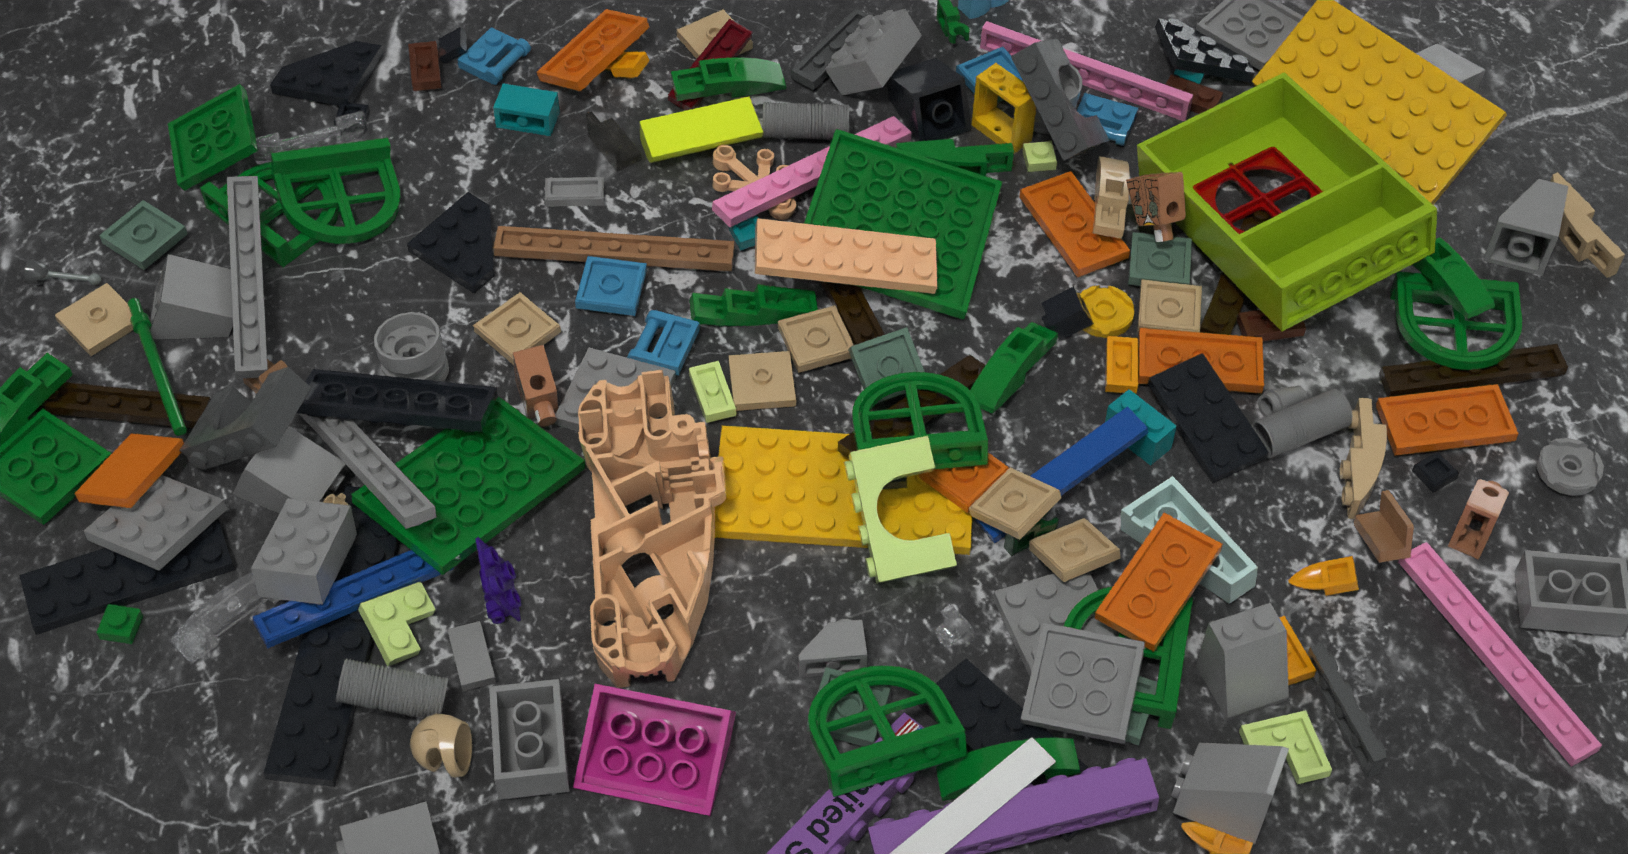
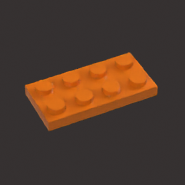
(593, 50)
(1067, 218)
(1233, 357)
(1446, 419)
(1158, 581)

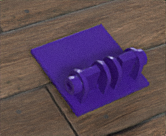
(497, 584)

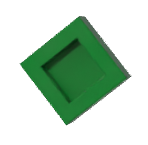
(119, 624)

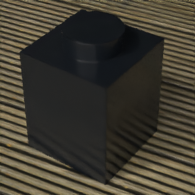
(1066, 313)

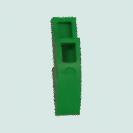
(728, 75)
(977, 159)
(1455, 280)
(1009, 365)
(27, 391)

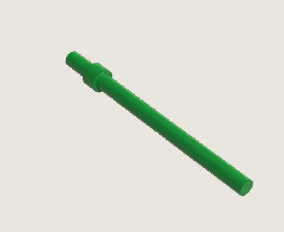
(141, 325)

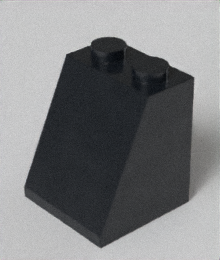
(930, 100)

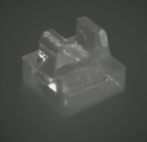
(954, 628)

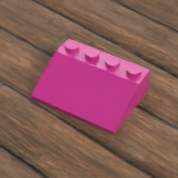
(654, 749)

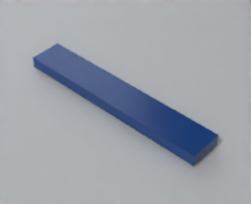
(1085, 457)
(343, 598)

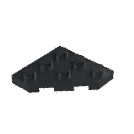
(1199, 53)
(331, 75)
(459, 243)

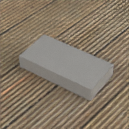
(574, 191)
(471, 656)

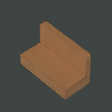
(1386, 531)

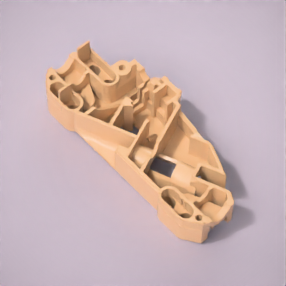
(672, 462)

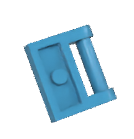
(488, 50)
(1114, 116)
(673, 343)

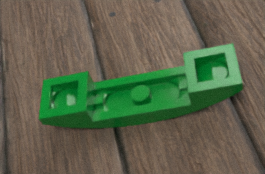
(962, 773)

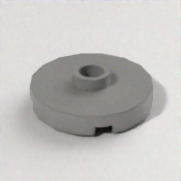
(1570, 467)

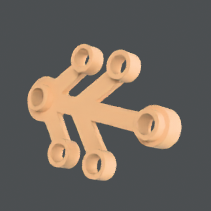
(725, 159)

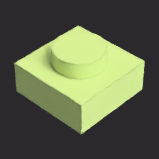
(1039, 156)

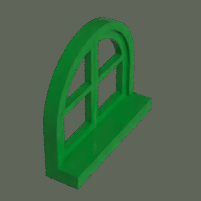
(333, 163)
(271, 243)
(1416, 287)
(947, 448)
(1170, 656)
(895, 754)

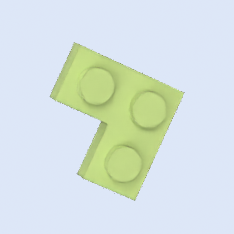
(389, 618)
(1297, 734)

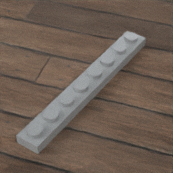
(246, 277)
(374, 469)

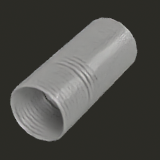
(804, 120)
(1304, 422)
(391, 691)

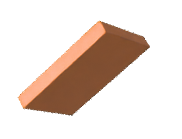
(130, 470)

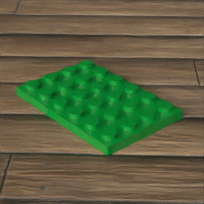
(476, 484)

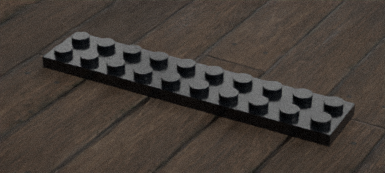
(311, 722)

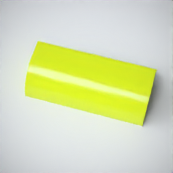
(699, 129)

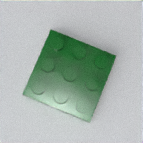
(212, 137)
(46, 465)

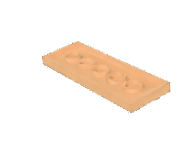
(845, 256)

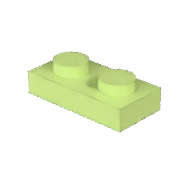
(712, 391)

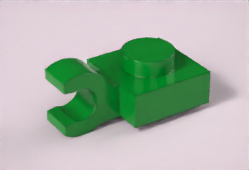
(949, 19)

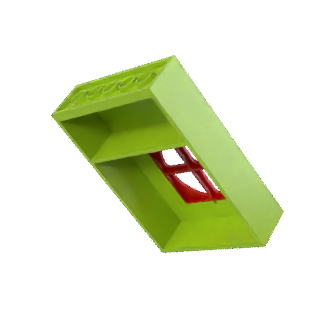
(1310, 257)

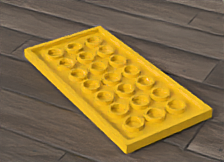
(1386, 96)
(797, 491)

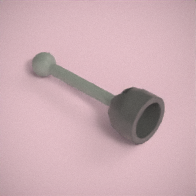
(38, 272)

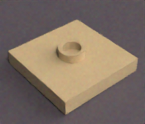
(700, 33)
(1169, 306)
(97, 319)
(516, 327)
(816, 338)
(762, 380)
(1015, 503)
(1074, 549)

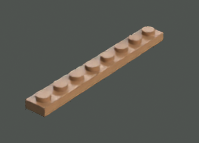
(578, 245)

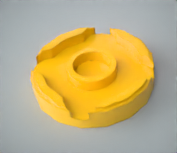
(1109, 309)

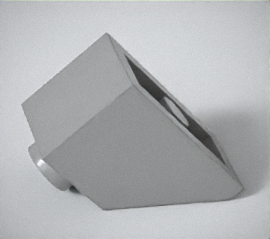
(837, 646)

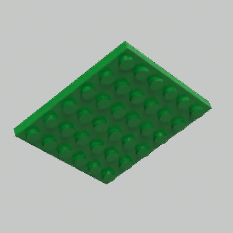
(908, 194)

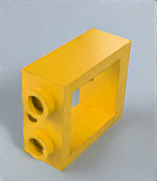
(988, 117)

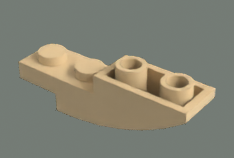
(1111, 197)
(1583, 236)
(1363, 459)

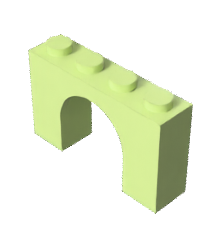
(889, 555)

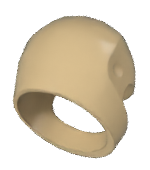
(445, 740)

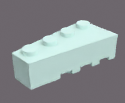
(1232, 570)

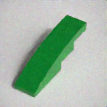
(749, 308)

